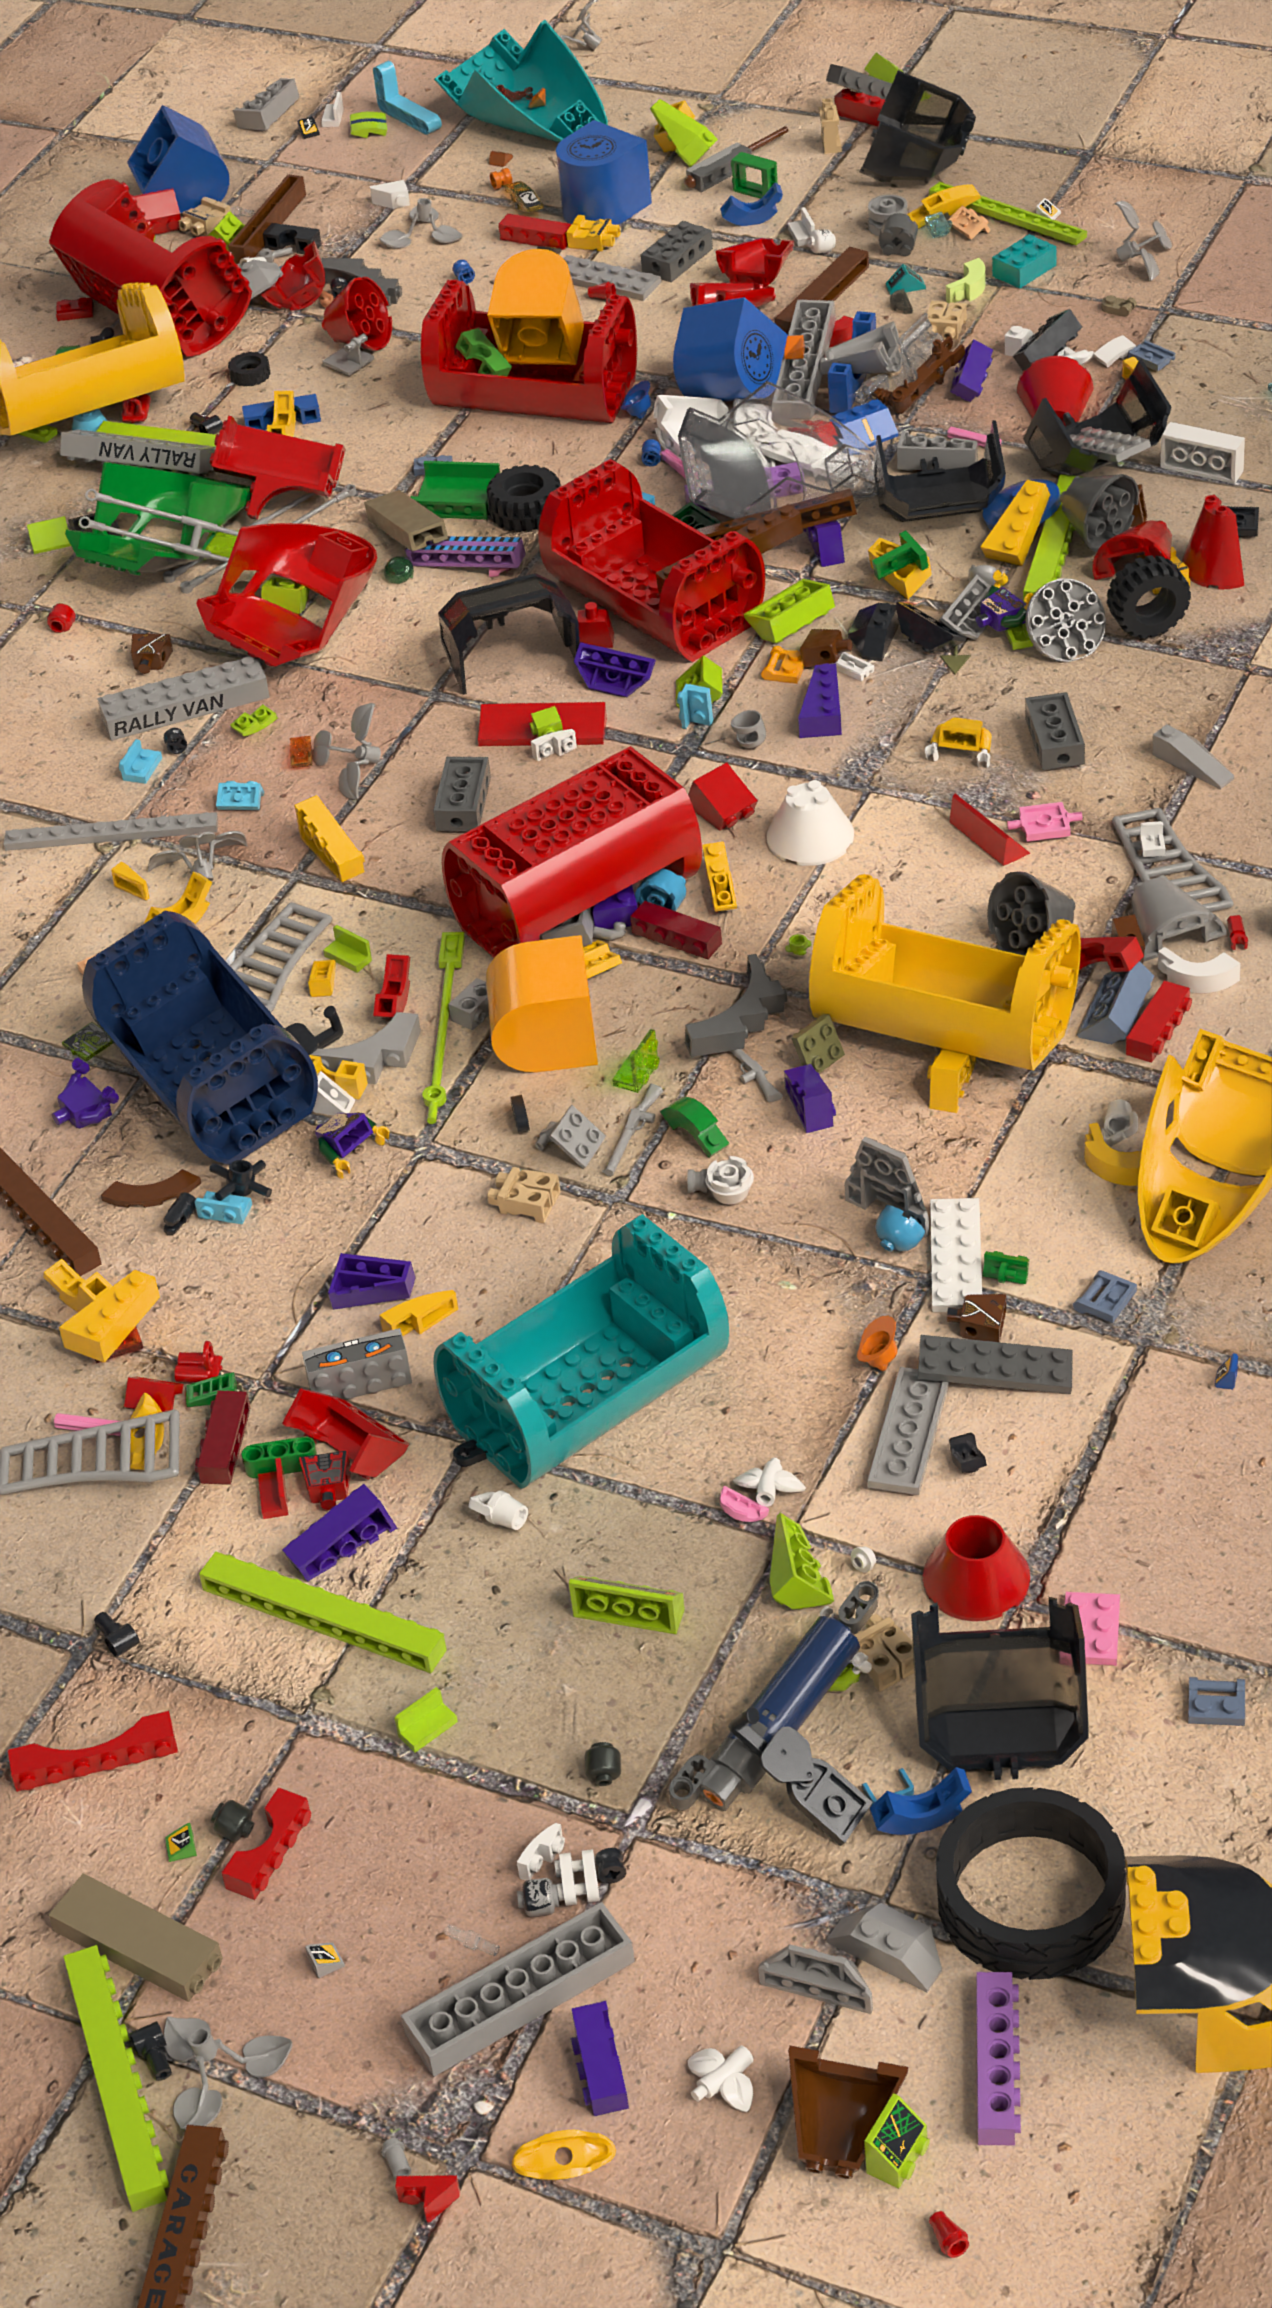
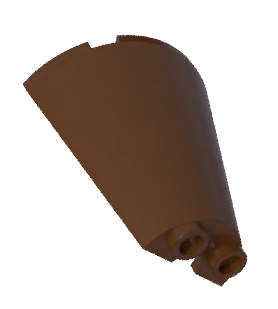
(837, 2108)

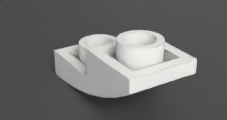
(1113, 350)
(556, 742)
(541, 1848)

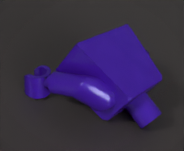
(82, 1101)

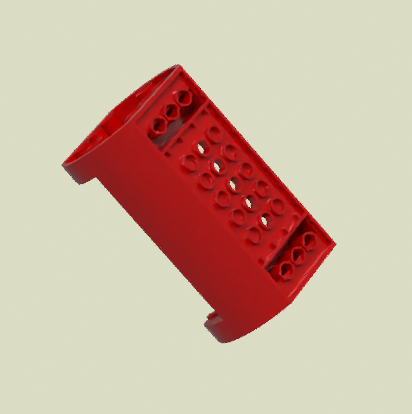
(111, 244)
(582, 391)
(612, 543)
(520, 886)

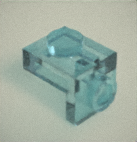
(938, 225)

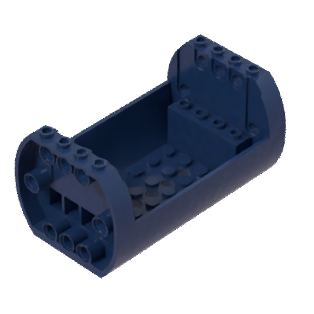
(173, 991)

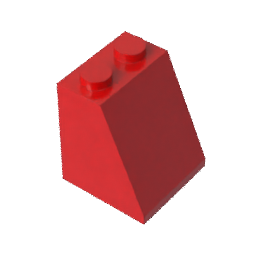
(722, 797)

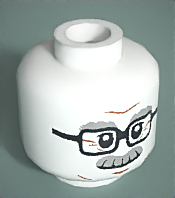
(821, 241)

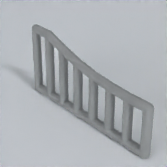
(1179, 851)
(290, 959)
(100, 1472)

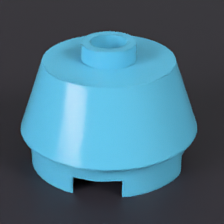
(88, 421)

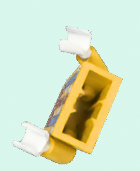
(961, 734)

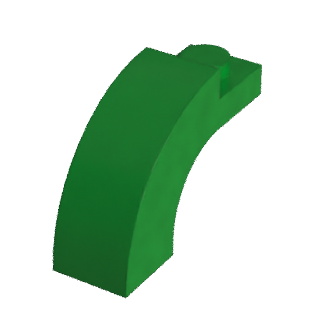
(698, 1121)

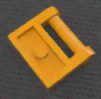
(790, 668)

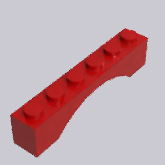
(39, 1765)

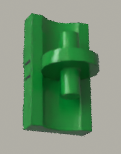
(1006, 1267)

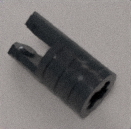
(179, 1213)

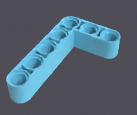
(399, 106)

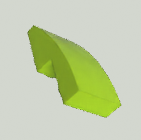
(258, 720)

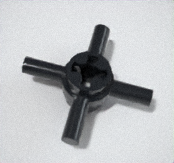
(240, 1179)

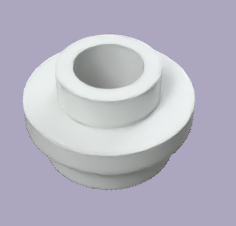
(863, 1559)

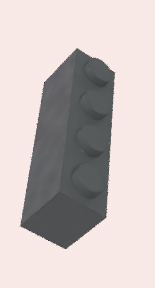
(857, 81)

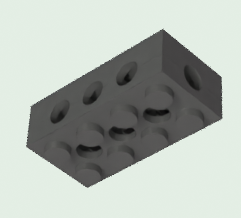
(677, 251)
(1054, 731)
(462, 793)

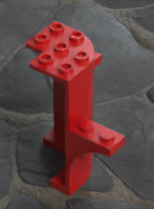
(275, 463)

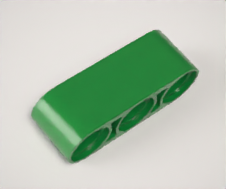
(261, 1457)

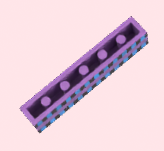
(470, 552)

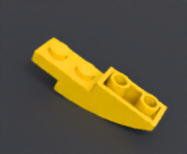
(944, 201)
(719, 876)

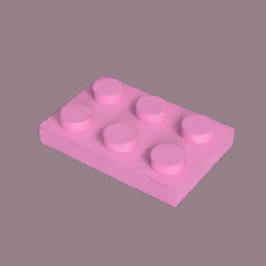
(1100, 1625)

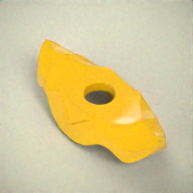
(145, 1407)
(538, 2160)

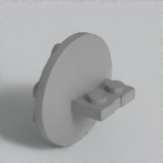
(1065, 620)

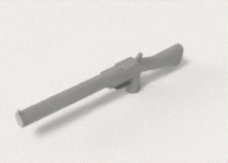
(755, 1071)
(636, 1115)

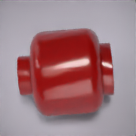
(61, 618)

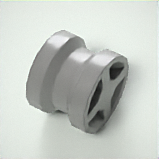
(697, 1181)

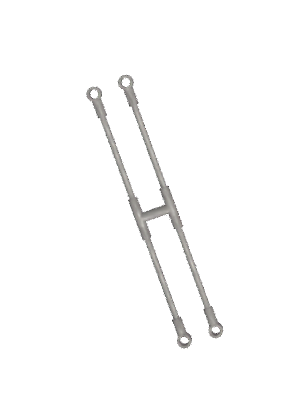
(198, 526)
(187, 586)

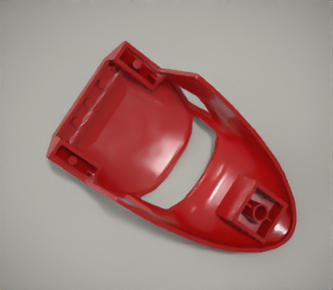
(309, 554)

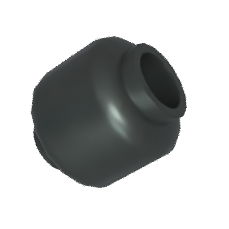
(602, 1763)
(232, 1820)

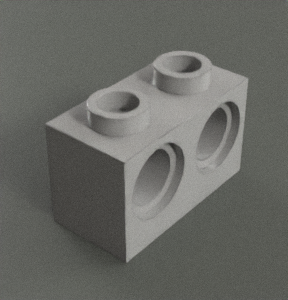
(470, 1005)

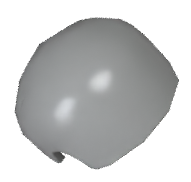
(983, 571)

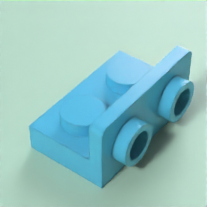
(695, 705)
(139, 763)
(239, 796)
(230, 1209)

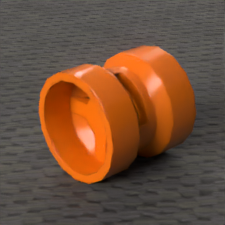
(500, 178)

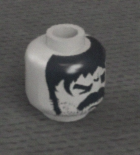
(538, 1897)

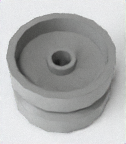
(881, 208)

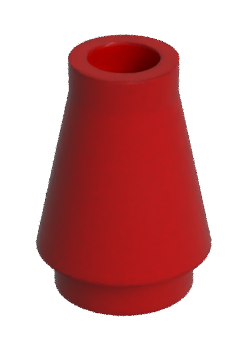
(602, 290)
(950, 2237)

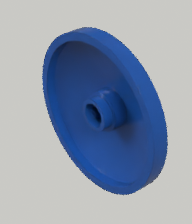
(1004, 498)

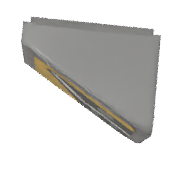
(324, 1958)

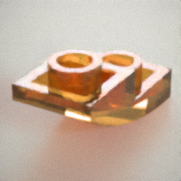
(301, 751)

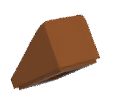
(499, 158)

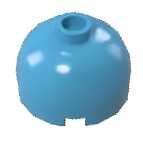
(898, 1231)

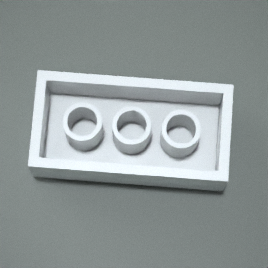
(1202, 452)

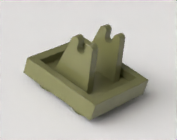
(818, 1044)

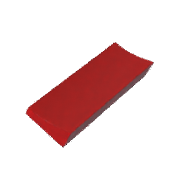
(509, 722)

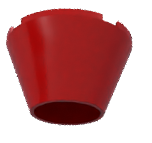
(976, 1571)

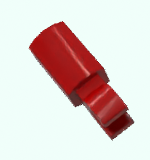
(1237, 931)

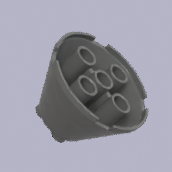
(1100, 506)
(1023, 910)

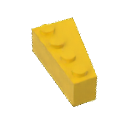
(1017, 526)
(110, 1317)

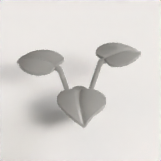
(590, 37)
(426, 213)
(1129, 249)
(350, 776)
(200, 865)
(193, 2037)

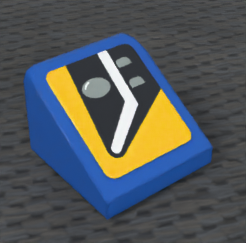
(1227, 1373)

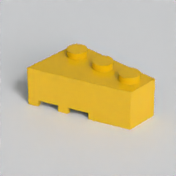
(905, 580)

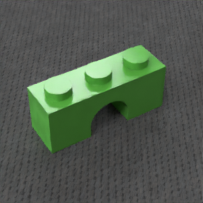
(476, 345)

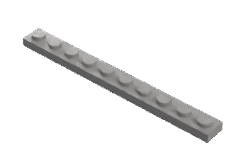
(110, 831)

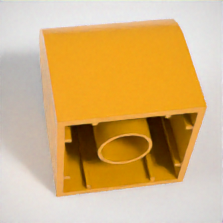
(536, 310)
(541, 1006)

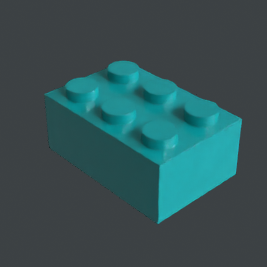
(1024, 261)

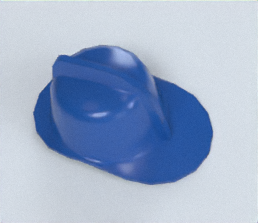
(638, 400)

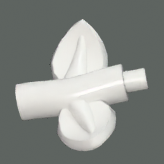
(1082, 357)
(768, 1480)
(723, 2076)

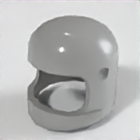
(749, 728)

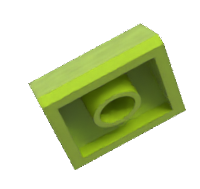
(48, 535)

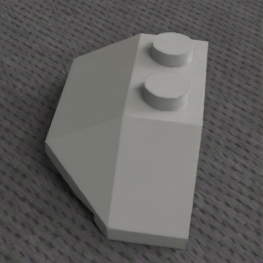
(260, 275)
(964, 610)
(890, 1943)
(817, 1977)

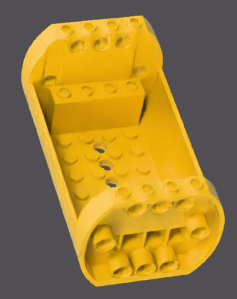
(98, 373)
(941, 987)

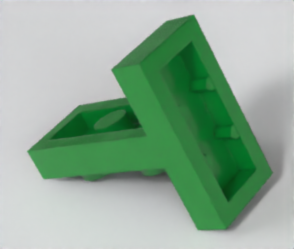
(900, 557)

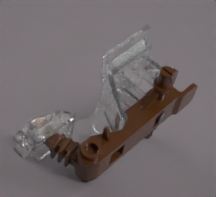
(923, 363)

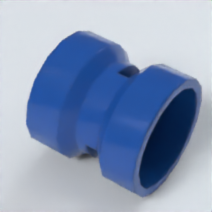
(463, 271)
(651, 452)

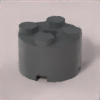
(898, 235)

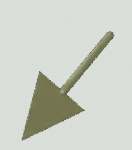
(955, 661)

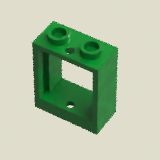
(768, 174)

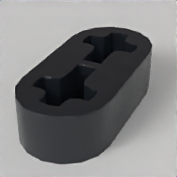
(520, 1113)
(469, 1448)

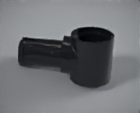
(206, 424)
(117, 1637)
(150, 2044)

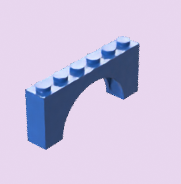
(841, 381)

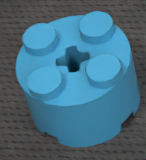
(662, 889)

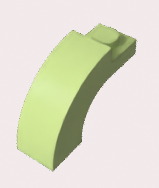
(971, 285)

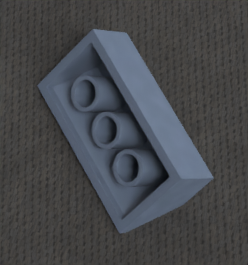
(1116, 1005)

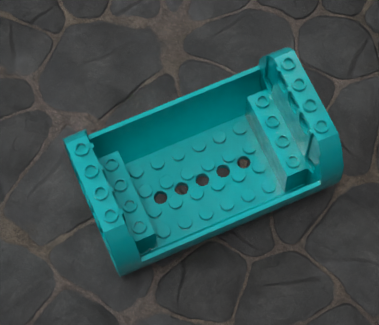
(638, 1307)

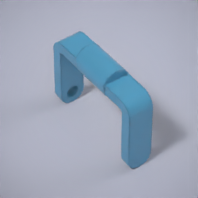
(909, 1791)

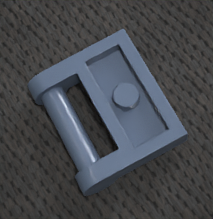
(1111, 1300)
(1216, 1709)

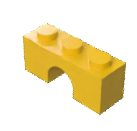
(349, 1076)

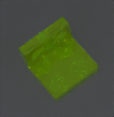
(639, 1065)

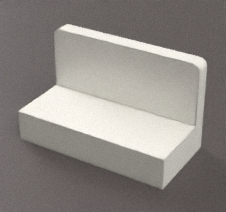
(333, 113)
(801, 229)

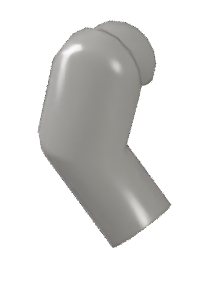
(610, 934)

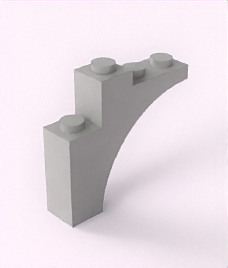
(387, 1047)

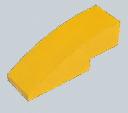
(420, 1312)

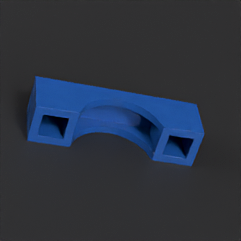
(262, 414)

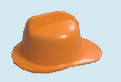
(878, 1343)

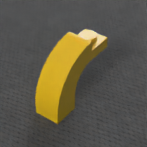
(284, 413)
(192, 902)
(1108, 1163)
(74, 1289)

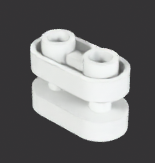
(568, 1889)

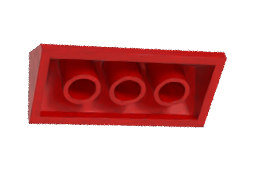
(984, 832)

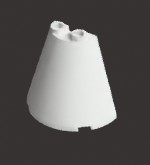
(671, 412)

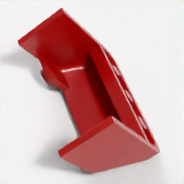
(346, 1428)

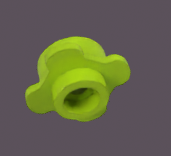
(798, 944)

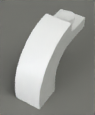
(1199, 977)

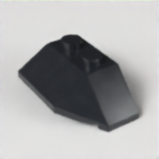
(925, 629)
(874, 630)

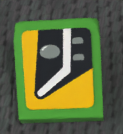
(181, 1843)

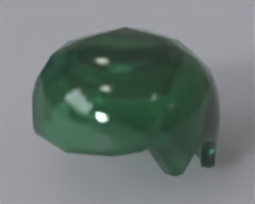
(399, 570)

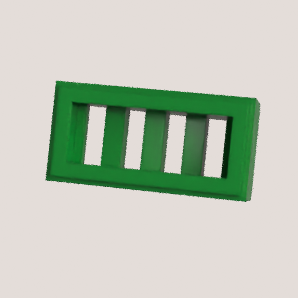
(223, 1382)

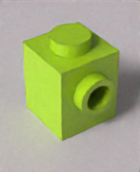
(545, 722)

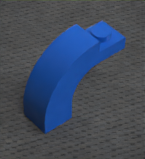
(752, 213)
(924, 1811)

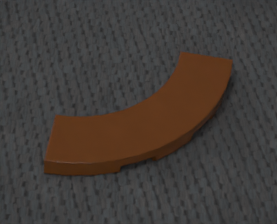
(151, 1194)

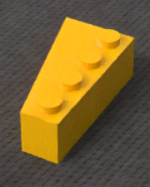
(327, 839)

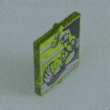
(87, 1042)

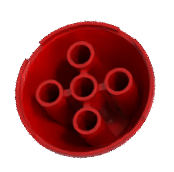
(359, 311)

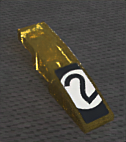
(524, 196)

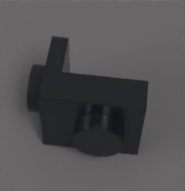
(966, 1454)

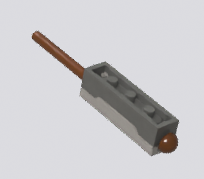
(718, 167)

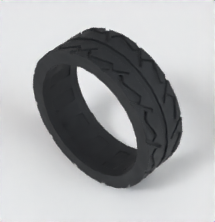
(1042, 1815)

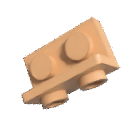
(968, 222)

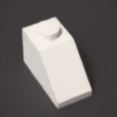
(390, 194)
(1015, 339)
(331, 1097)

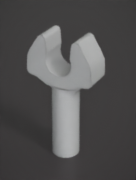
(269, 255)

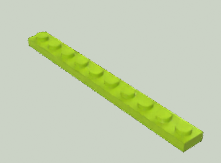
(1022, 218)

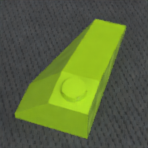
(688, 135)
(794, 1570)

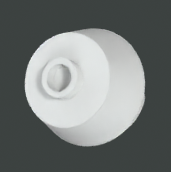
(729, 1180)

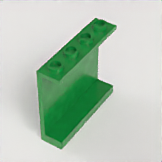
(457, 488)

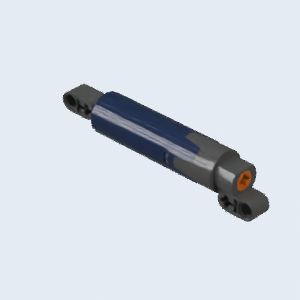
(782, 1703)

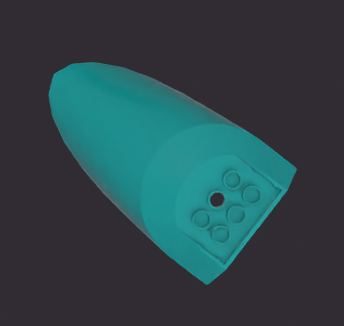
(542, 64)

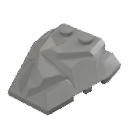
(885, 1175)

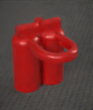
(136, 408)
(198, 1365)

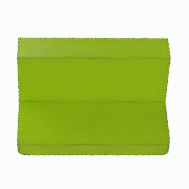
(348, 950)
(424, 1720)

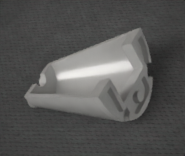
(868, 353)
(1168, 911)

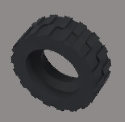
(251, 377)

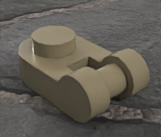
(1118, 306)

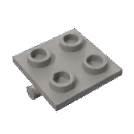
(350, 357)
(573, 1135)

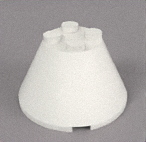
(809, 827)

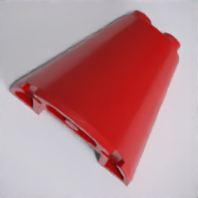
(754, 260)
(300, 283)
(715, 292)
(1060, 381)
(1149, 536)
(1214, 547)

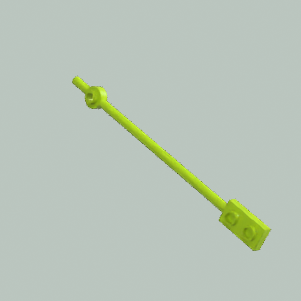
(449, 958)

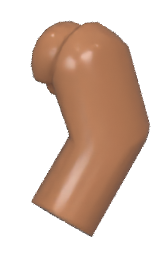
(325, 298)

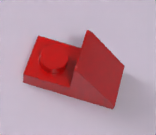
(435, 2191)

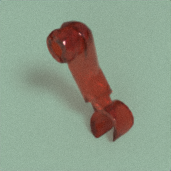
(513, 96)

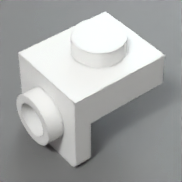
(1152, 839)

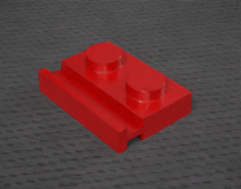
(74, 309)

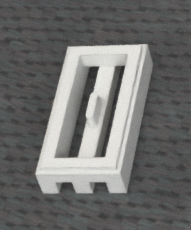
(853, 666)

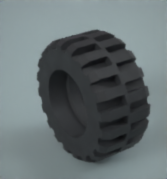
(519, 496)
(1162, 610)

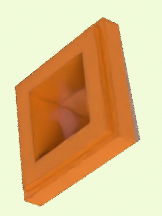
(538, 99)

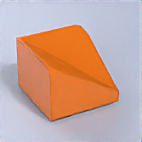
(794, 347)

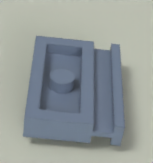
(1152, 355)

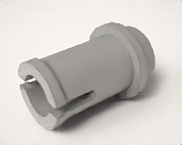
(394, 2152)

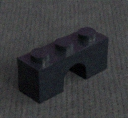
(281, 235)

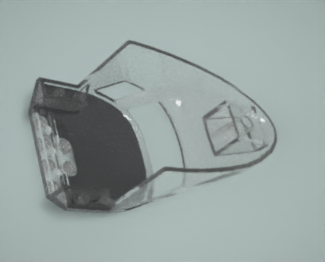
(732, 475)

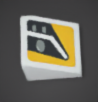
(1047, 209)

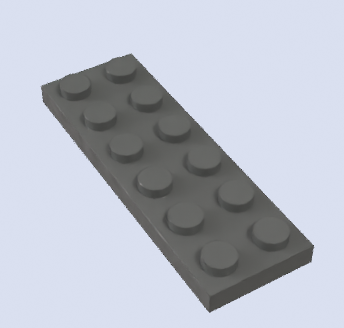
(995, 1364)

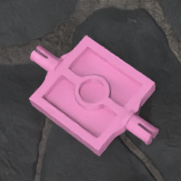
(1044, 821)

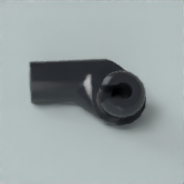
(107, 333)

